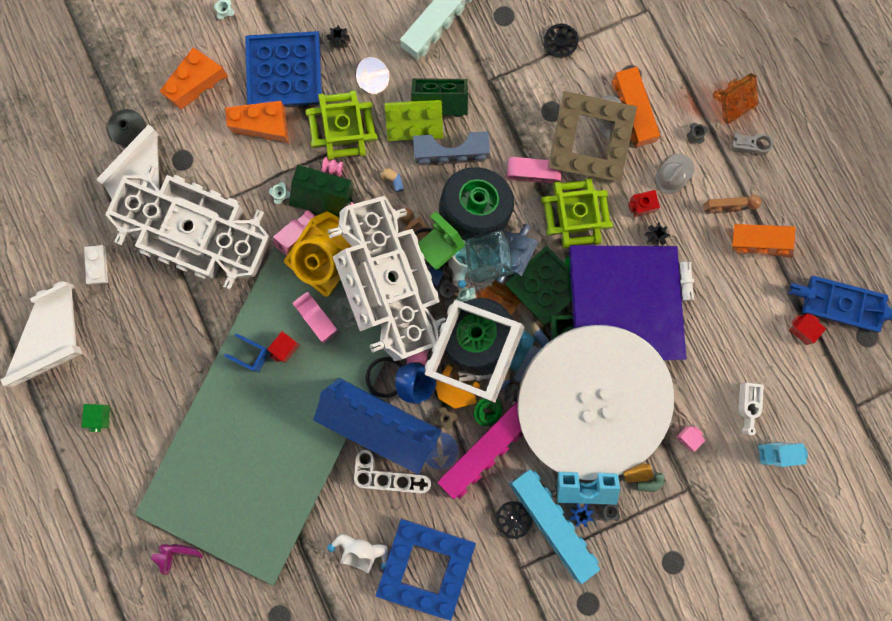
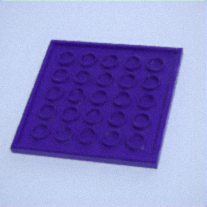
(632, 291)

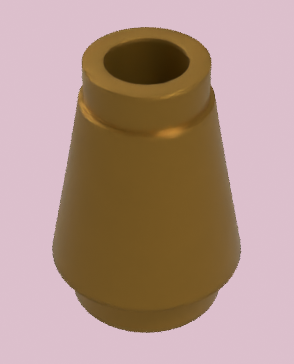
(639, 473)

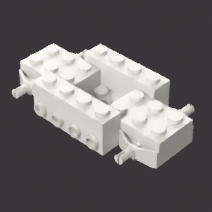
(216, 234)
(364, 271)

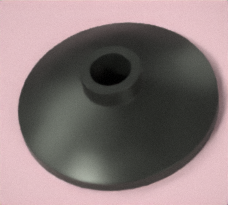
(126, 134)

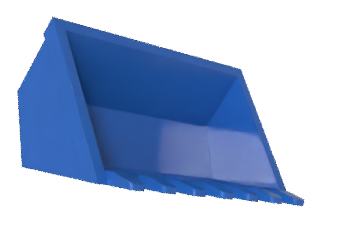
(376, 424)

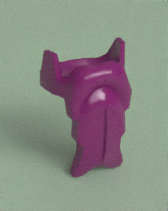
(165, 558)

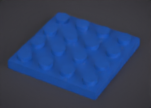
(283, 68)

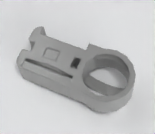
(748, 143)

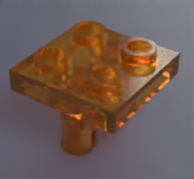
(738, 97)

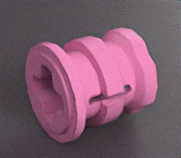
(332, 167)

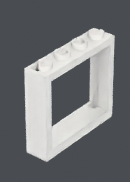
(504, 360)

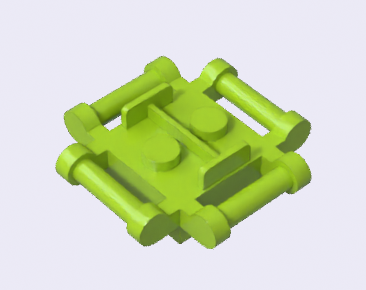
(341, 124)
(577, 212)

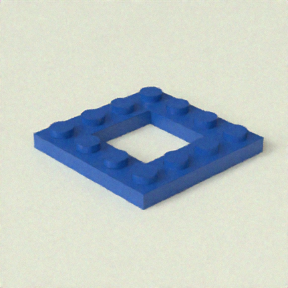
(437, 604)

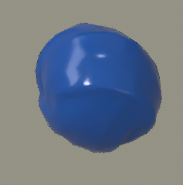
(413, 384)

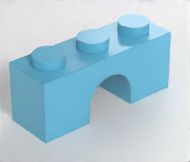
(783, 454)
(601, 491)

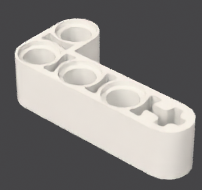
(392, 476)

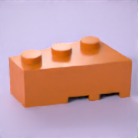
(192, 78)
(259, 120)
(764, 239)

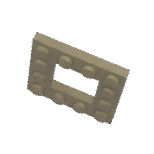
(561, 152)

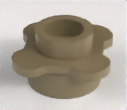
(444, 413)

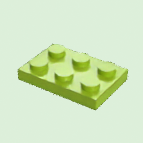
(413, 119)

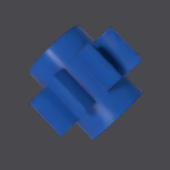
(582, 520)

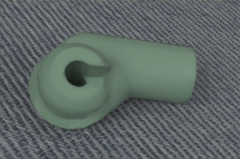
(653, 486)

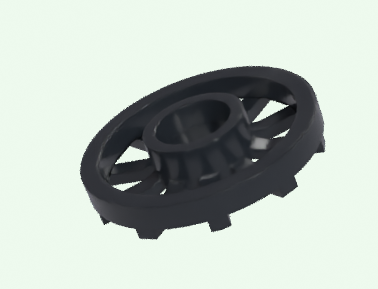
(561, 40)
(513, 520)

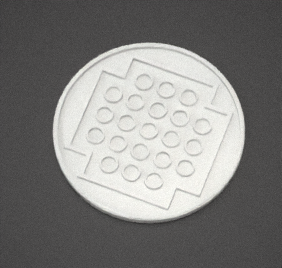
(595, 401)

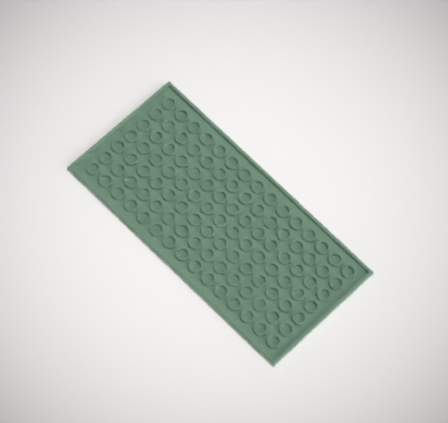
(249, 446)

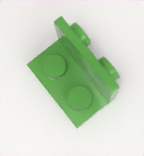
(441, 242)

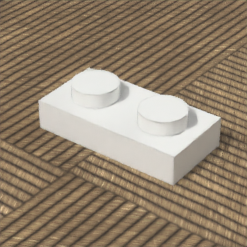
(96, 265)

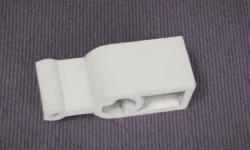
(751, 396)

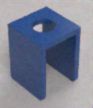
(260, 360)

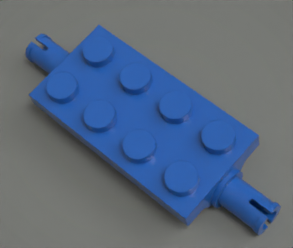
(843, 303)

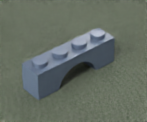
(474, 148)

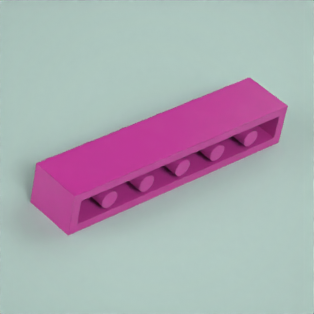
(482, 454)

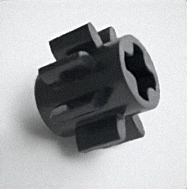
(338, 37)
(661, 231)

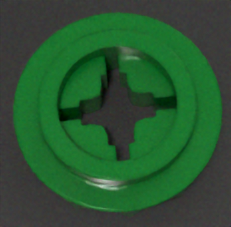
(489, 418)

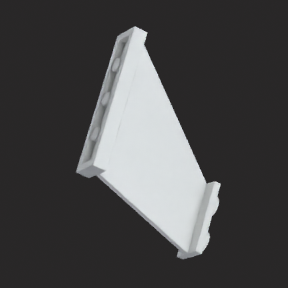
(133, 161)
(47, 337)

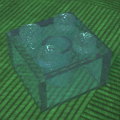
(488, 257)

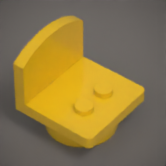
(314, 251)

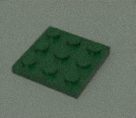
(543, 286)

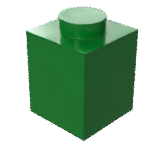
(95, 417)

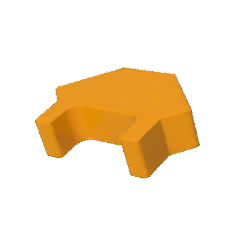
(454, 396)

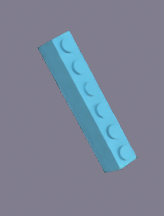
(554, 526)

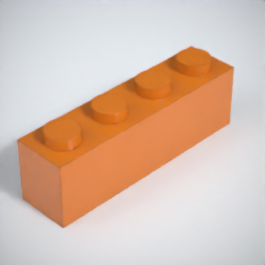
(632, 92)

